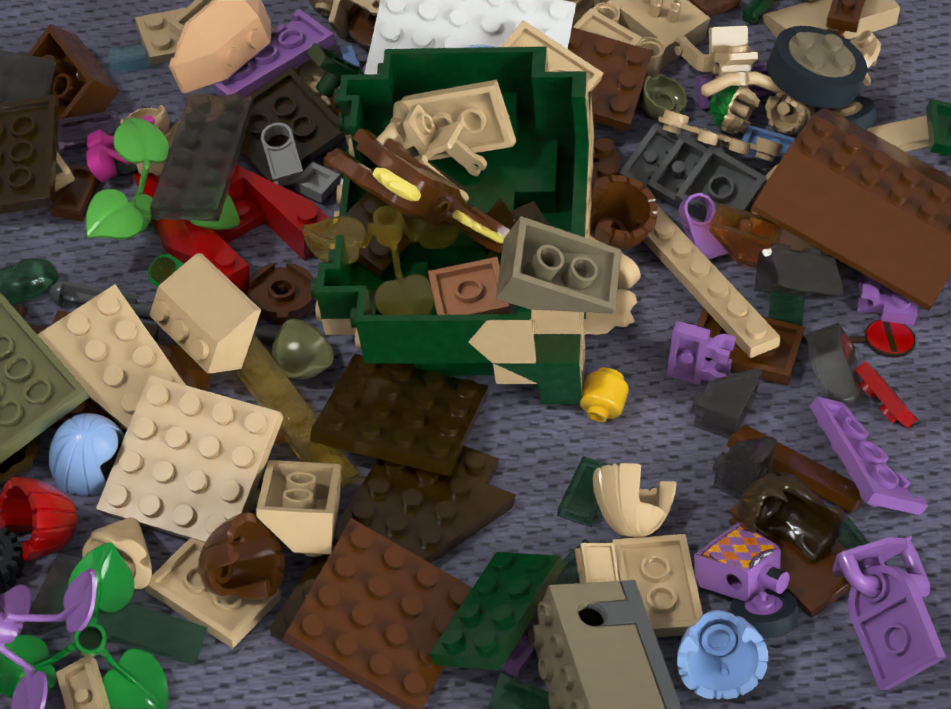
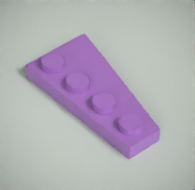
(285, 50)
(864, 460)

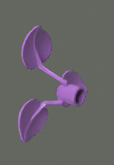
(14, 611)

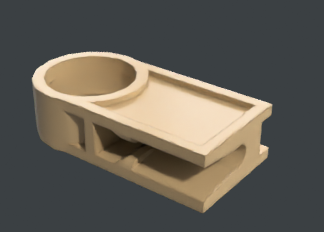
(596, 562)

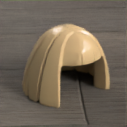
(625, 506)

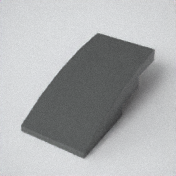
(681, 167)

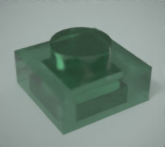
(786, 308)

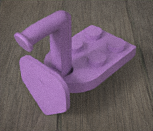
(890, 609)

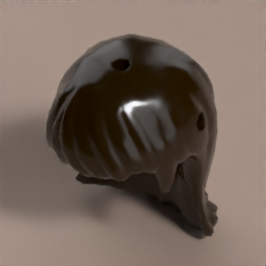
(791, 509)

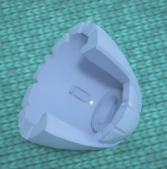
(80, 449)
(721, 656)

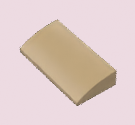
(875, 16)

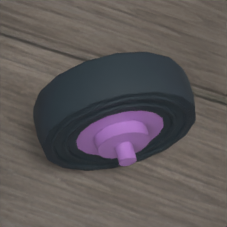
(768, 612)

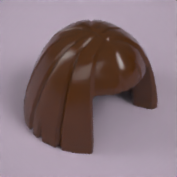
(621, 211)
(242, 559)

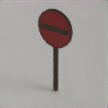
(886, 338)

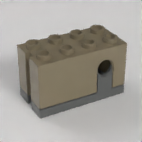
(600, 649)

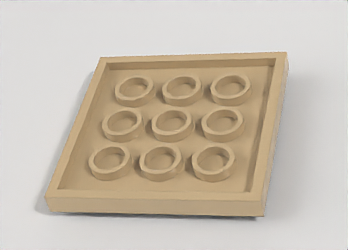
(189, 460)

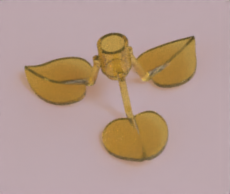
(393, 297)

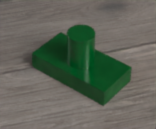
(334, 67)

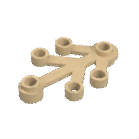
(675, 122)

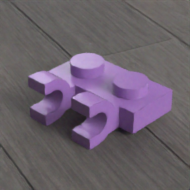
(890, 304)
(689, 351)

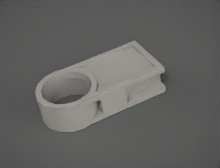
(282, 160)

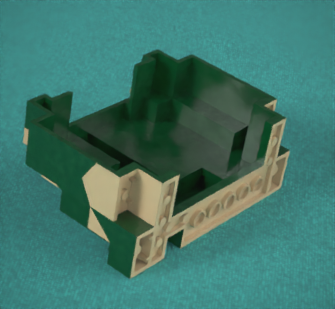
(545, 165)

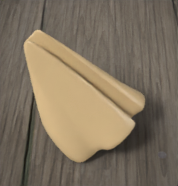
(130, 544)

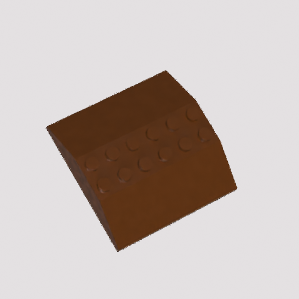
(864, 205)

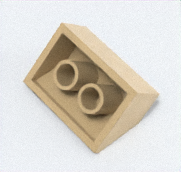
(206, 315)
(301, 504)

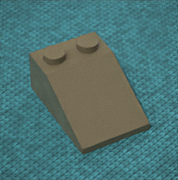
(557, 270)

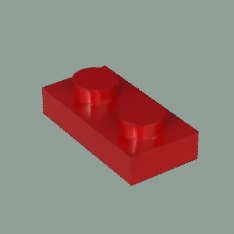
(893, 406)

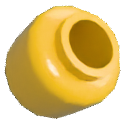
(604, 394)

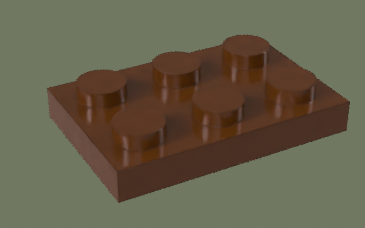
(775, 363)

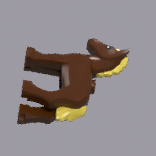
(415, 188)

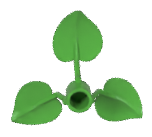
(109, 210)

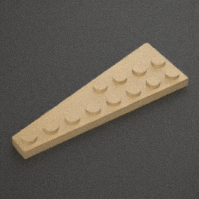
(111, 355)

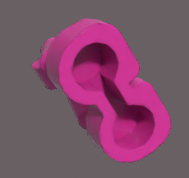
(102, 153)

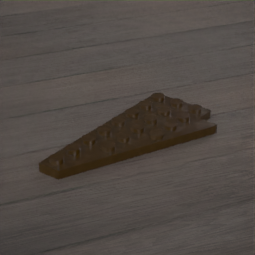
(416, 511)

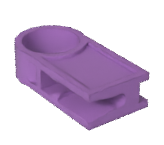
(699, 231)

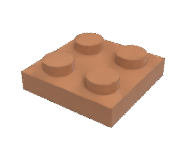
(468, 289)

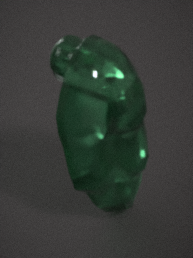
(27, 279)

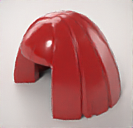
(40, 509)

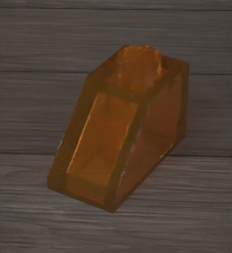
(743, 233)

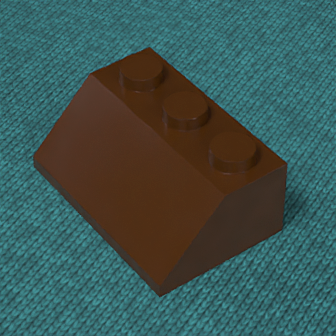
(78, 77)

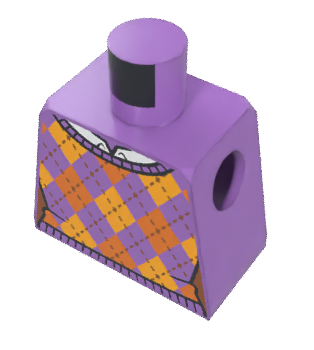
(740, 564)

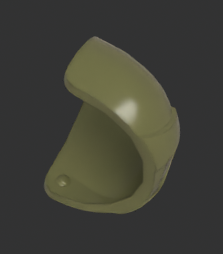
(301, 350)

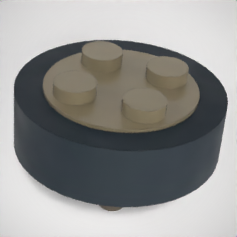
(816, 67)

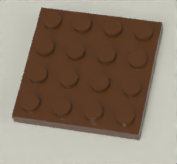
(378, 616)

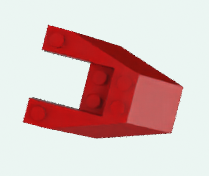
(256, 203)

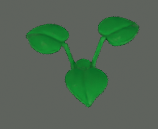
(132, 682)

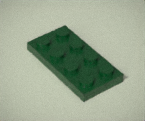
(497, 611)

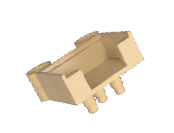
(658, 25)

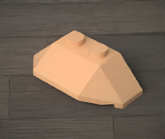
(219, 42)

